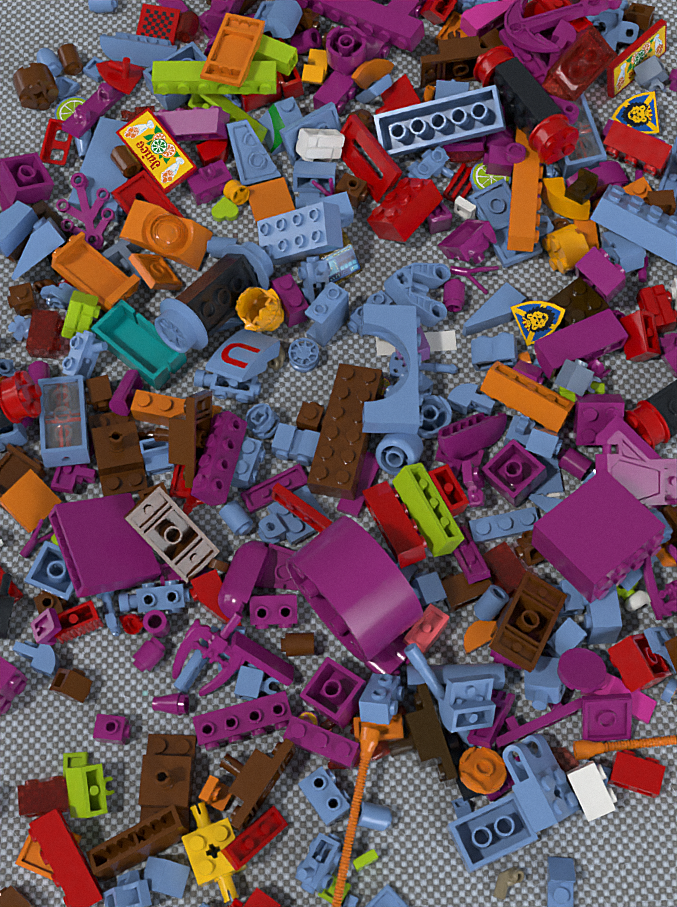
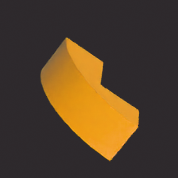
(316, 68)
(553, 196)

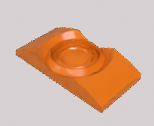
(233, 50)
(166, 234)

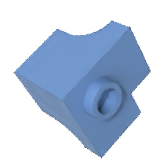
(128, 892)

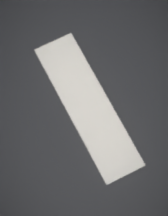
(437, 340)

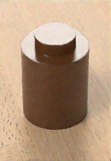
(70, 59)
(125, 161)
(298, 644)

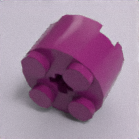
(346, 49)

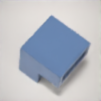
(156, 456)
(166, 876)

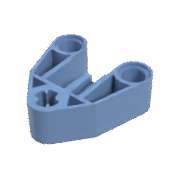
(411, 286)

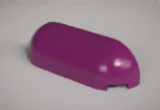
(471, 434)
(241, 576)

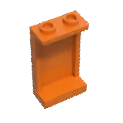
(93, 272)

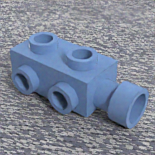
(234, 390)
(159, 596)

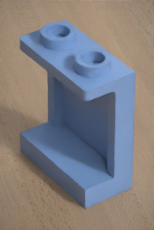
(328, 312)

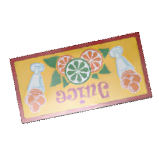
(621, 71)
(157, 151)

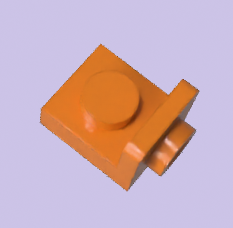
(215, 793)

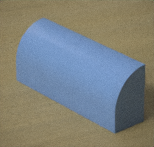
(450, 671)

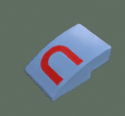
(244, 355)

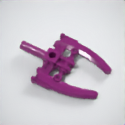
(659, 607)
(217, 644)

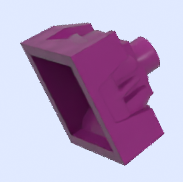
(468, 241)

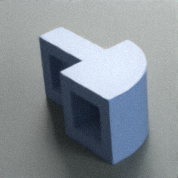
(466, 397)
(43, 659)

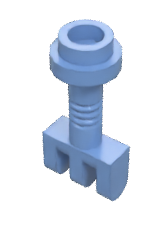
(111, 619)

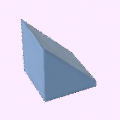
(461, 807)

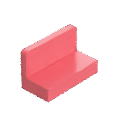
(427, 629)

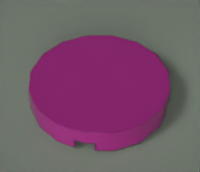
(581, 670)

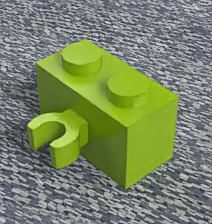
(87, 790)

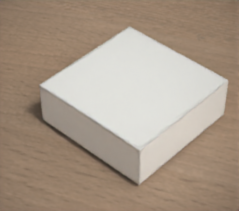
(464, 208)

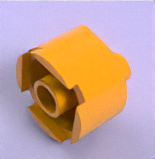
(565, 248)

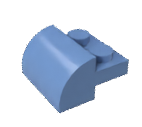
(467, 703)

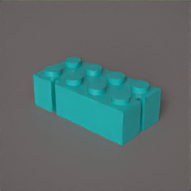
(138, 344)

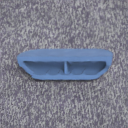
(139, 48)

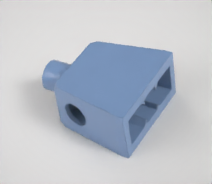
(543, 683)

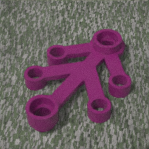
(87, 215)

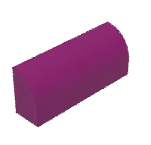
(581, 340)

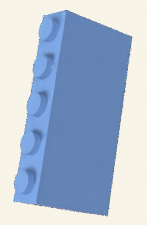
(101, 169)

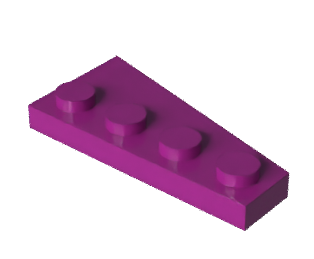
(274, 571)

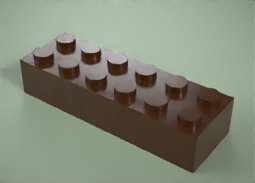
(341, 440)

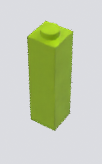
(274, 50)

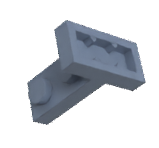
(120, 253)

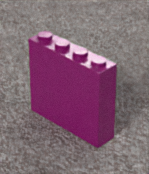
(101, 546)

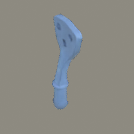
(435, 367)

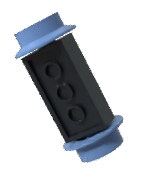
(212, 297)

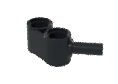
(6, 605)

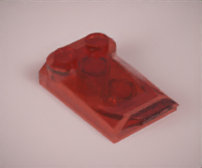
(579, 65)

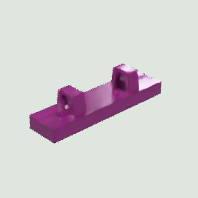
(91, 110)
(518, 733)

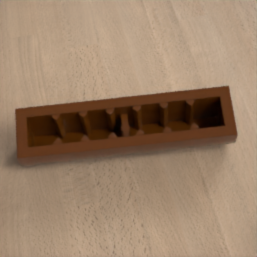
(138, 843)

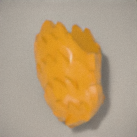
(260, 309)

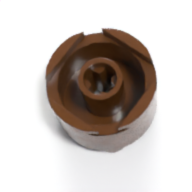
(35, 86)

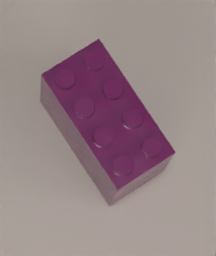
(598, 535)

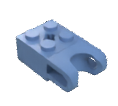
(540, 783)

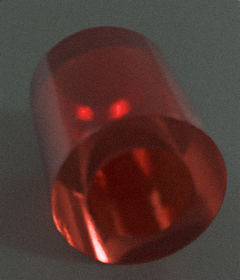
(187, 27)

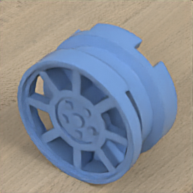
(303, 356)
(261, 419)

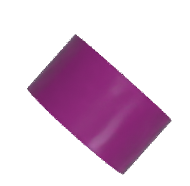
(354, 588)

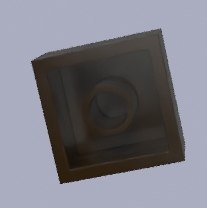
(579, 302)

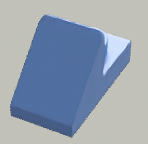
(560, 881)

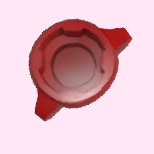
(131, 623)

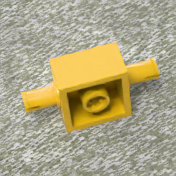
(200, 845)

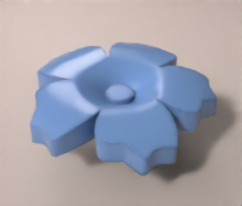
(20, 327)

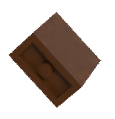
(14, 466)

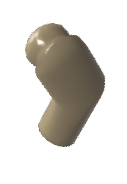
(278, 362)
(506, 879)

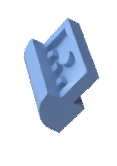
(280, 17)

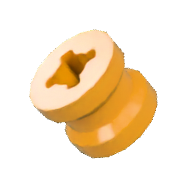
(236, 192)

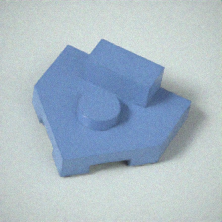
(57, 296)

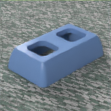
(375, 89)

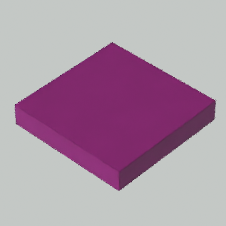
(606, 717)

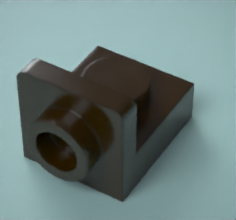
(583, 187)

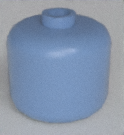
(398, 451)

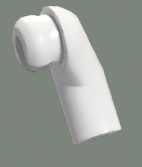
(637, 600)

